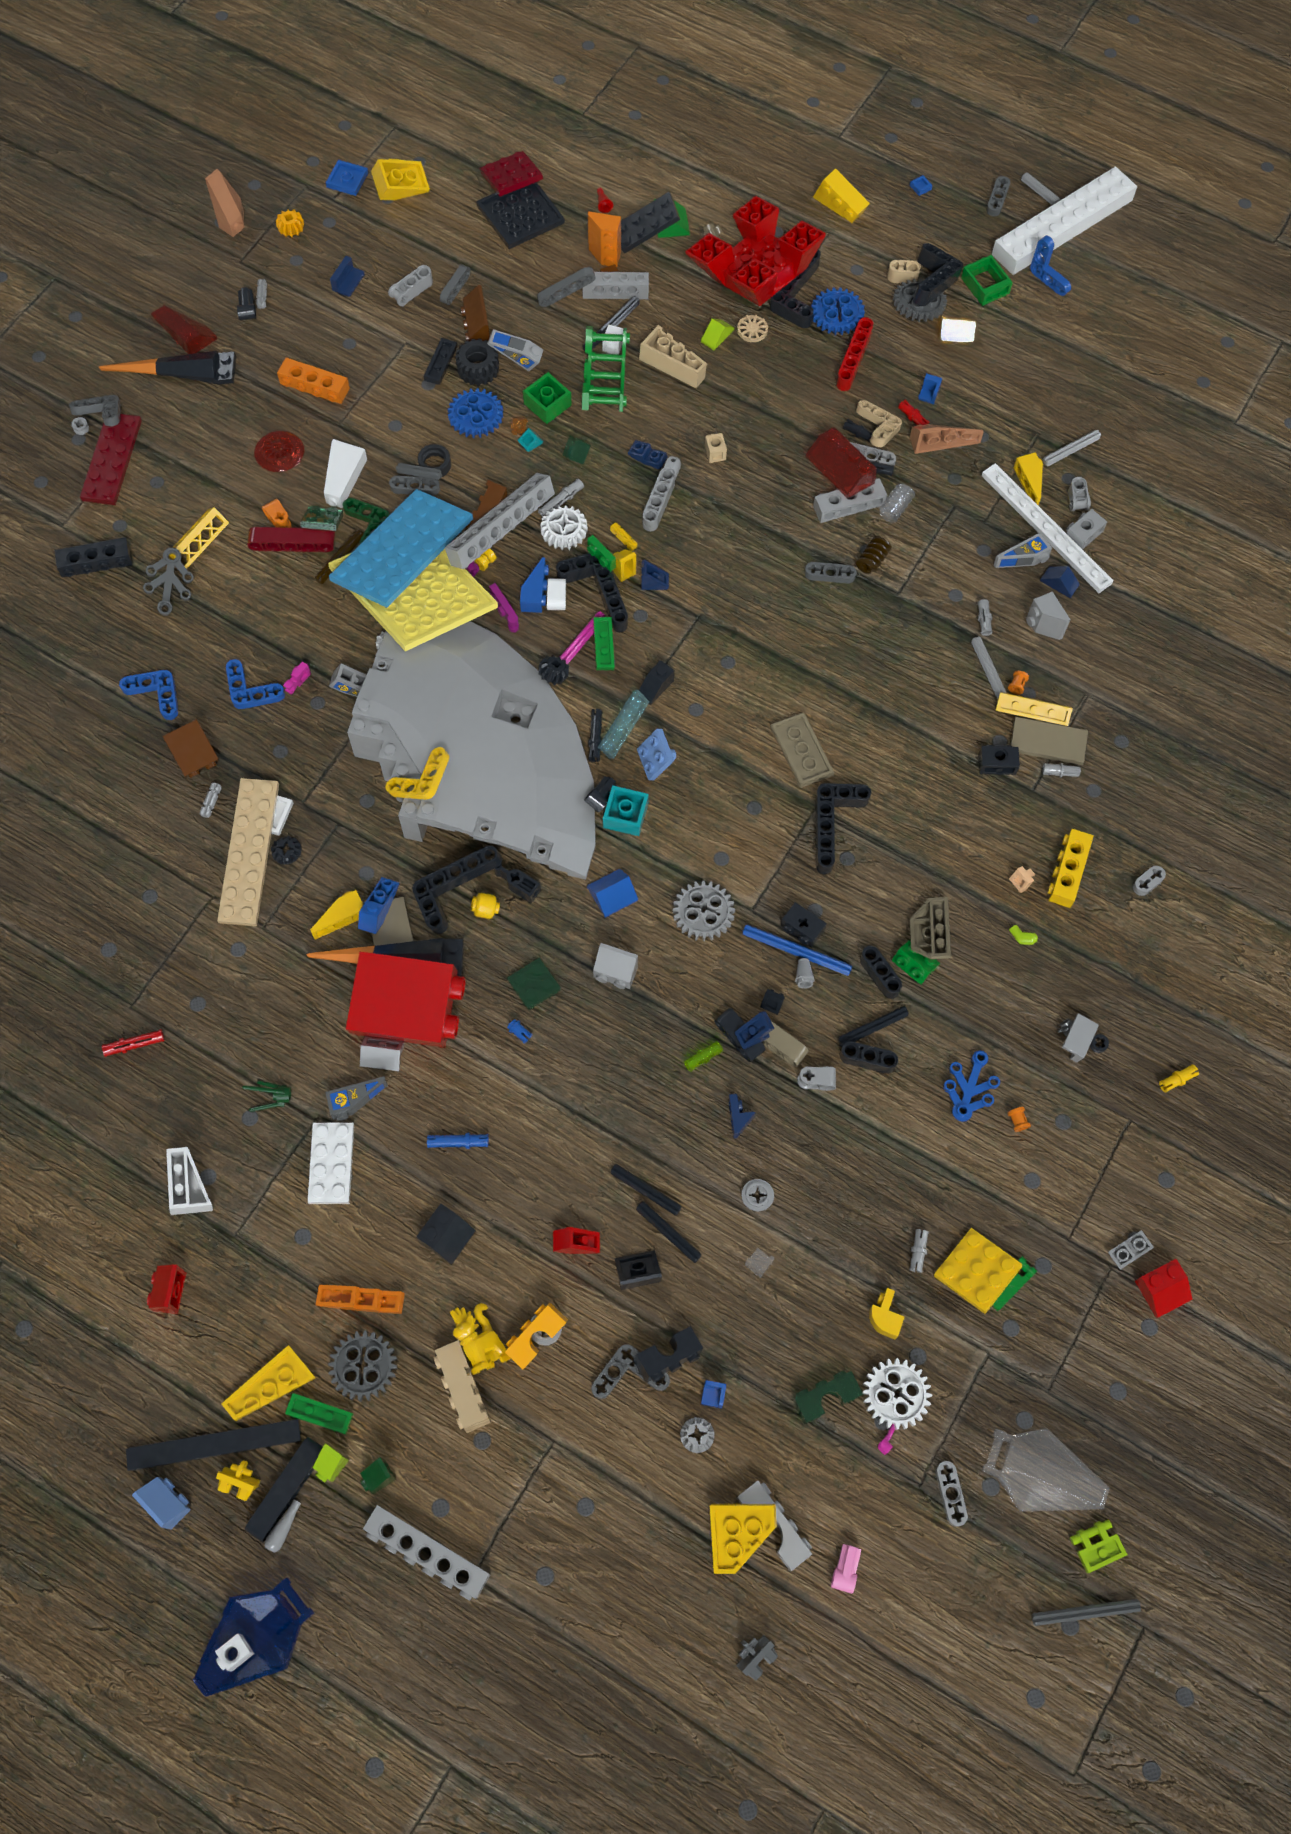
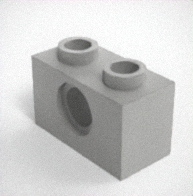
(1086, 529)

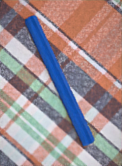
(797, 950)

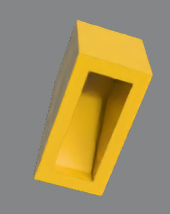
(625, 564)

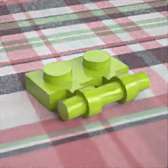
(1102, 1552)

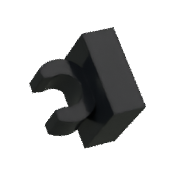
(772, 1001)

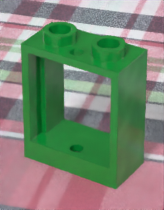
(992, 293)

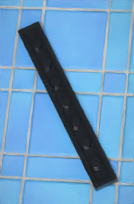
(213, 1445)

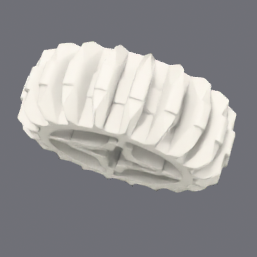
(574, 529)

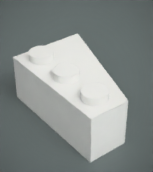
(184, 1184)

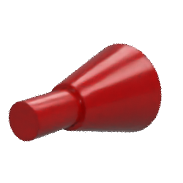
(604, 203)

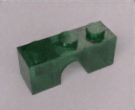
(843, 1387)

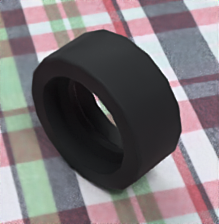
(435, 450)

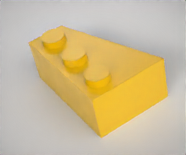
(841, 196)

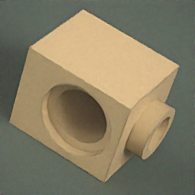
(715, 447)

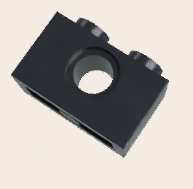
(990, 765)

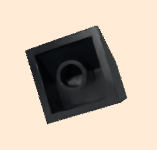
(445, 1234)

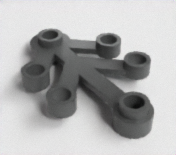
(169, 579)

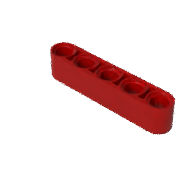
(854, 354)

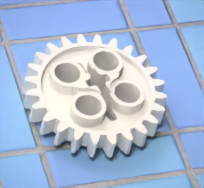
(906, 1377)

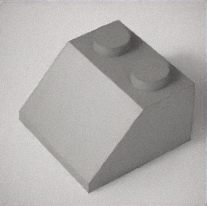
(1048, 616)
(615, 966)

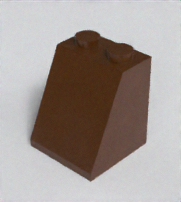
(191, 749)

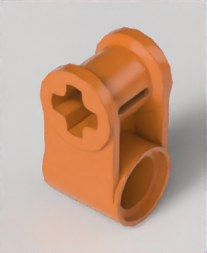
(276, 514)

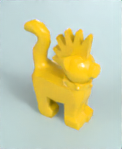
(481, 1348)

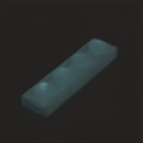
(623, 724)

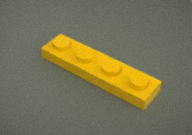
(1033, 708)

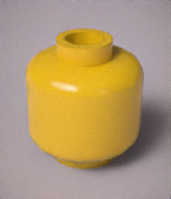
(484, 905)

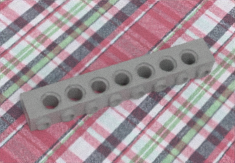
(499, 521)

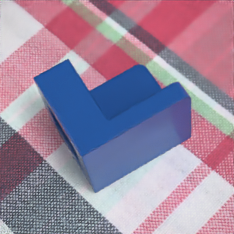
(930, 388)
(713, 1394)

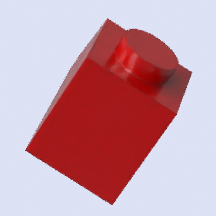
(576, 1241)

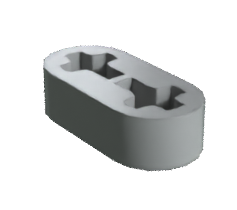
(1146, 877)

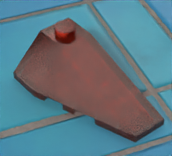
(185, 331)

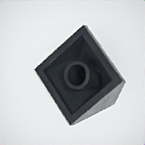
(638, 1270)

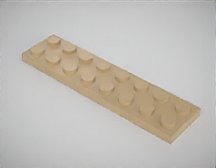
(248, 852)

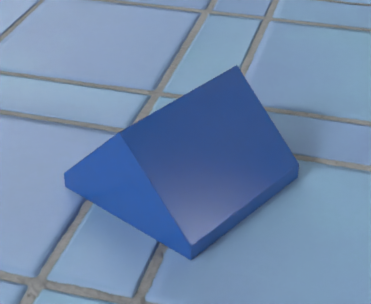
(613, 892)

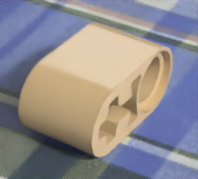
(903, 270)

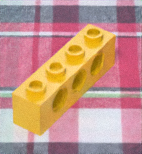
(1081, 843)

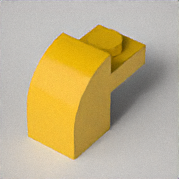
(882, 1319)

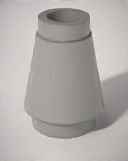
(804, 974)

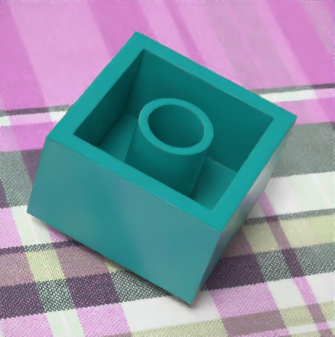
(625, 810)

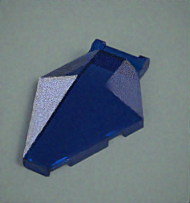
(268, 1627)

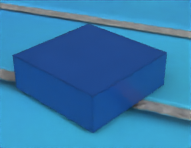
(921, 185)

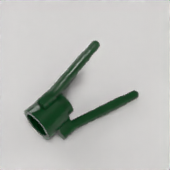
(280, 1093)

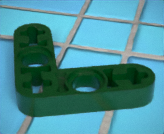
(373, 520)

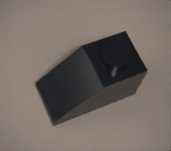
(657, 681)

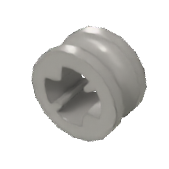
(77, 422)

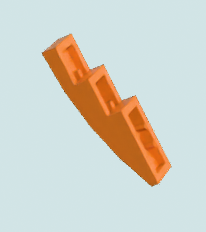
(360, 1299)

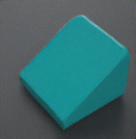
(530, 440)

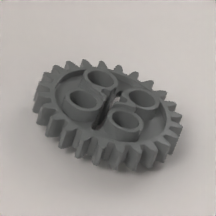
(904, 297)
(343, 1366)

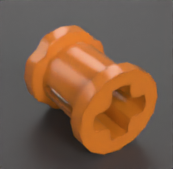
(1018, 682)
(1019, 1119)

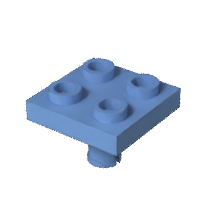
(656, 754)

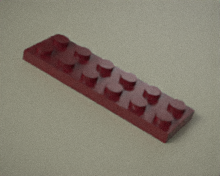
(110, 461)

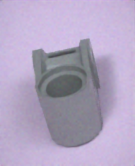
(1079, 497)
(820, 1078)

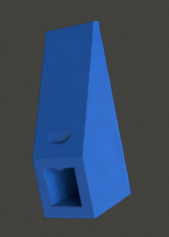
(532, 591)
(377, 905)

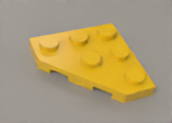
(738, 1533)

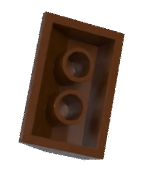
(475, 315)

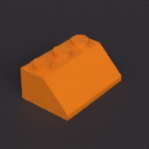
(604, 237)

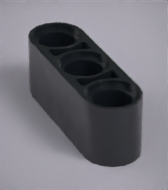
(880, 963)
(730, 1022)
(877, 1053)

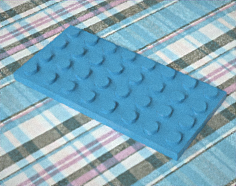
(401, 548)

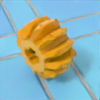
(289, 223)

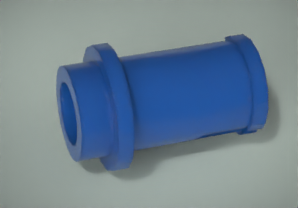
(518, 1030)

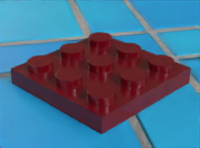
(511, 173)

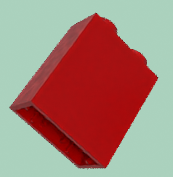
(404, 999)

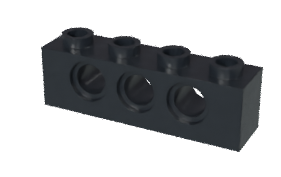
(93, 557)

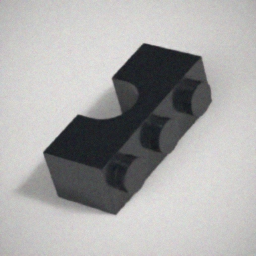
(654, 1365)

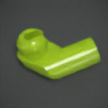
(1023, 937)

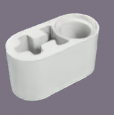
(556, 594)

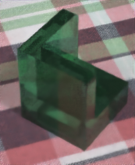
(576, 450)

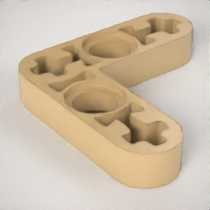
(886, 422)

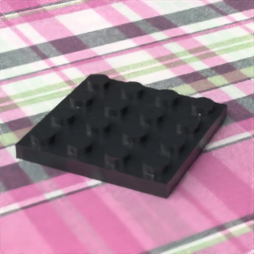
(520, 214)

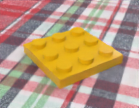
(978, 1270)

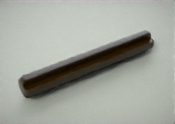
(345, 549)

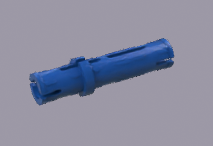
(458, 1141)

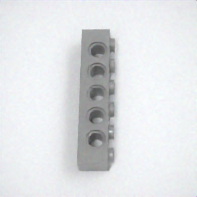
(382, 1518)

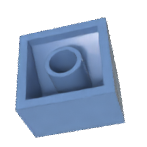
(162, 1502)

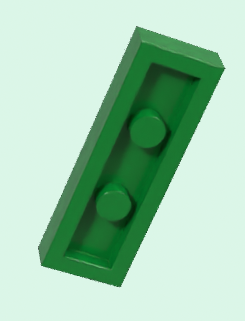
(603, 643)
(319, 1413)

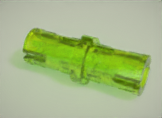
(703, 1056)

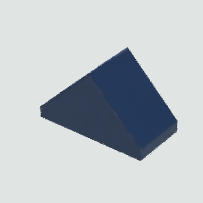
(653, 577)
(1061, 579)

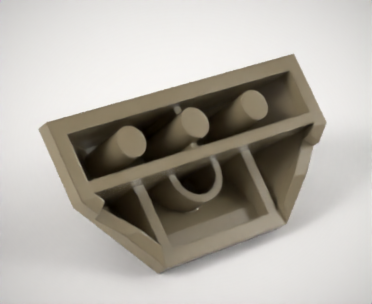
(931, 929)

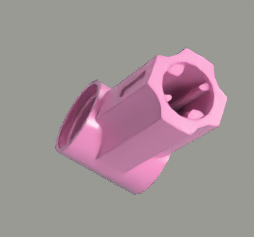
(845, 1574)

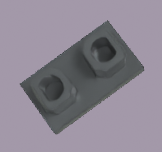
(753, 1653)

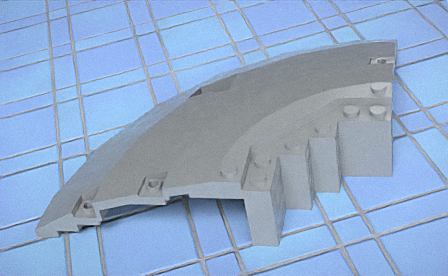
(500, 775)

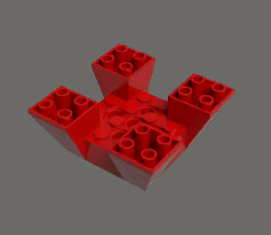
(761, 261)

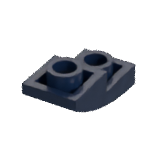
(645, 454)

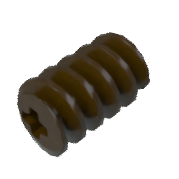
(873, 555)

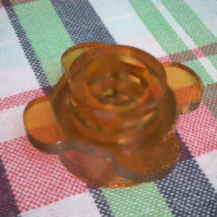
(515, 426)

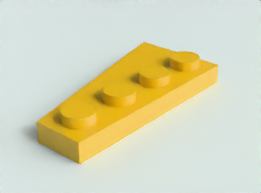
(271, 1382)

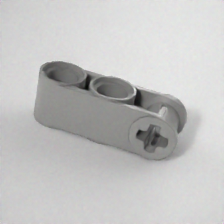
(411, 285)

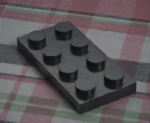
(648, 222)

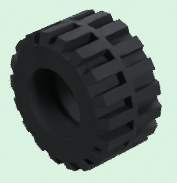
(477, 372)

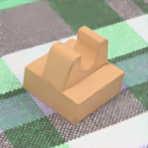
(1022, 878)

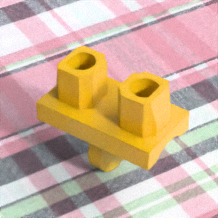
(238, 1476)

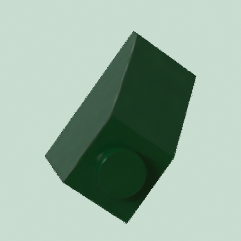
(376, 1476)

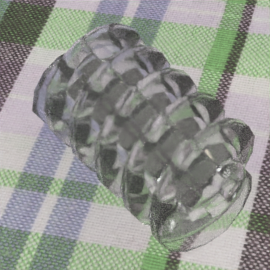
(896, 502)

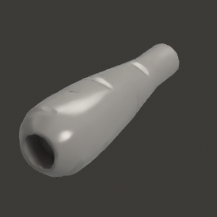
(280, 1531)

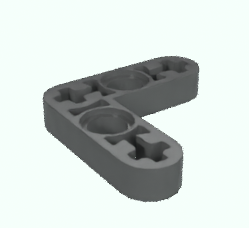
(108, 405)
(623, 1365)

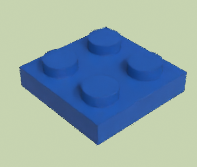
(347, 177)

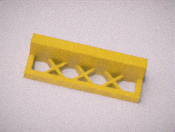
(195, 531)

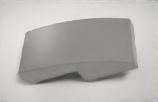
(1130, 1250)

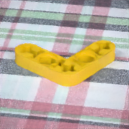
(425, 786)

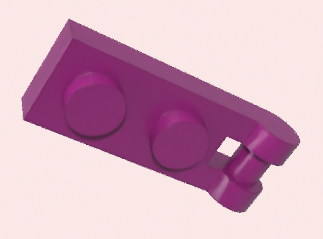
(504, 608)

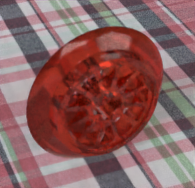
(291, 449)

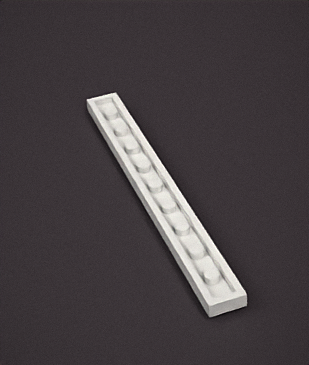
(1047, 528)

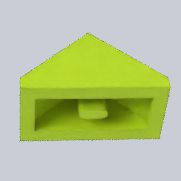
(716, 333)

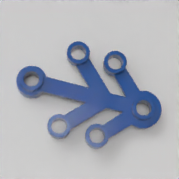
(969, 1089)

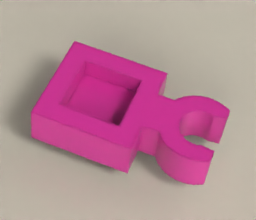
(299, 675)

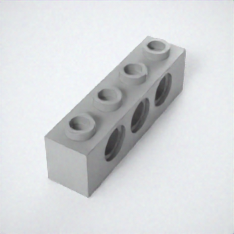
(618, 285)
(835, 505)

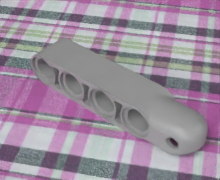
(658, 501)

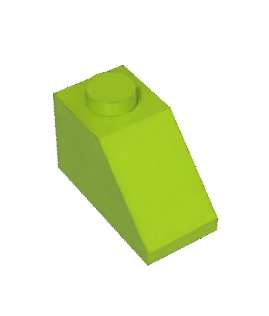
(329, 1464)

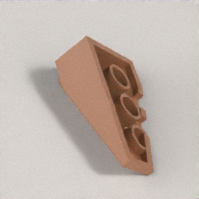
(226, 203)
(938, 437)

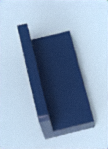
(346, 277)

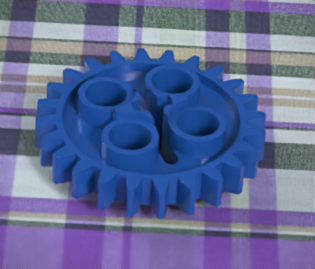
(827, 313)
(475, 413)

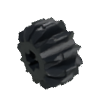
(553, 670)

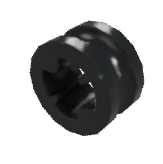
(1105, 1044)

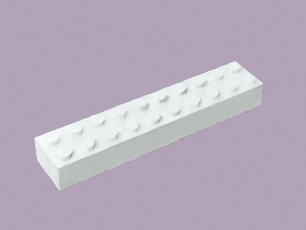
(1065, 219)

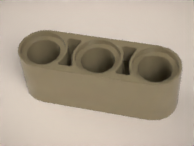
(785, 1046)

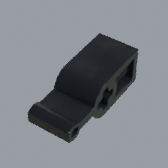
(526, 886)

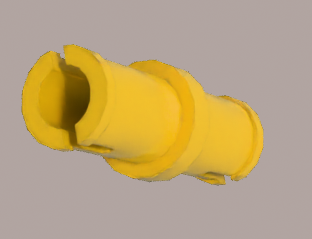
(1179, 1078)

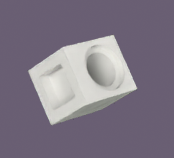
(244, 1653)

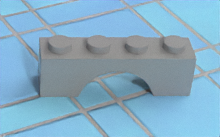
(792, 1548)

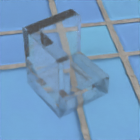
(759, 1262)

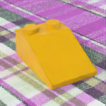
(399, 179)

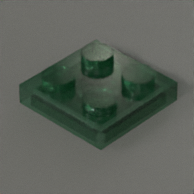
(322, 518)
(533, 984)

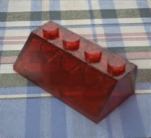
(841, 463)

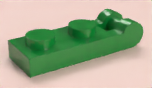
(1015, 1285)

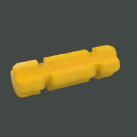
(623, 536)

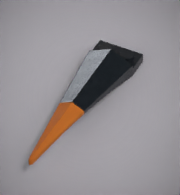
(204, 367)
(435, 950)

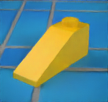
(1029, 471)
(340, 914)

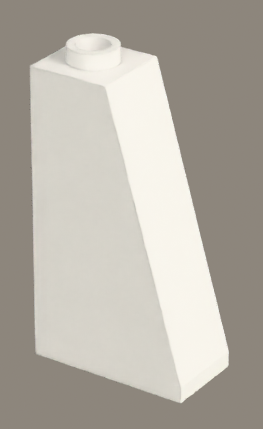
(343, 471)

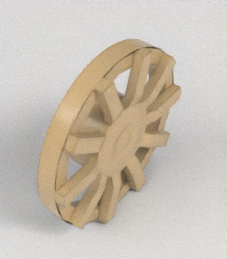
(752, 328)

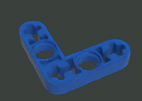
(1042, 270)
(157, 684)
(243, 692)

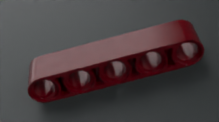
(290, 539)

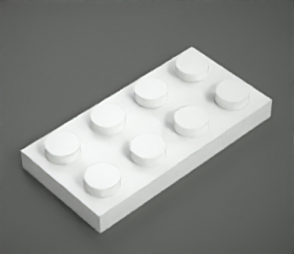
(331, 1163)

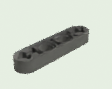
(550, 295)

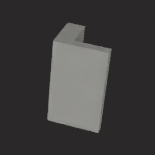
(1080, 1037)
(381, 1053)

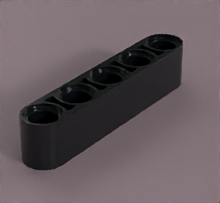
(284, 1490)

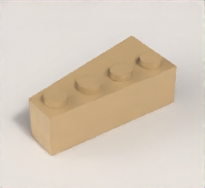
(672, 357)
(462, 1387)

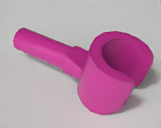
(884, 1446)

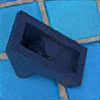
(755, 1030)
(738, 1120)

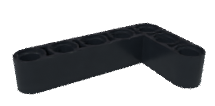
(945, 269)
(790, 308)
(594, 569)
(827, 820)
(450, 882)

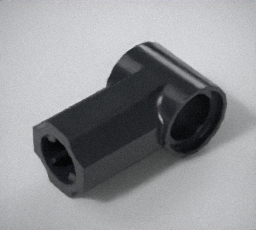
(246, 307)
(599, 796)

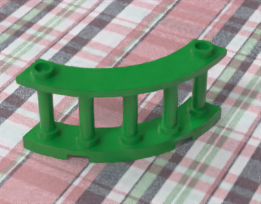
(589, 374)

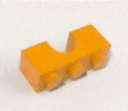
(521, 1348)

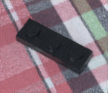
(440, 361)

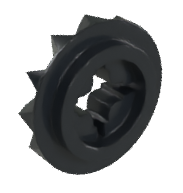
(291, 855)

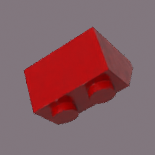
(1165, 1288)
(167, 1289)

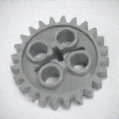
(699, 926)

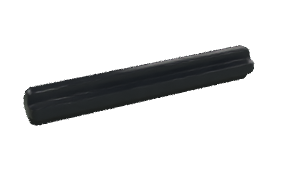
(873, 1026)
(645, 1189)
(669, 1232)

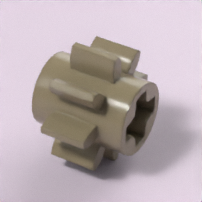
(712, 229)

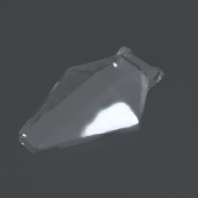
(1044, 1473)

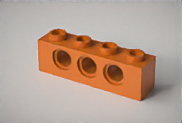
(313, 380)

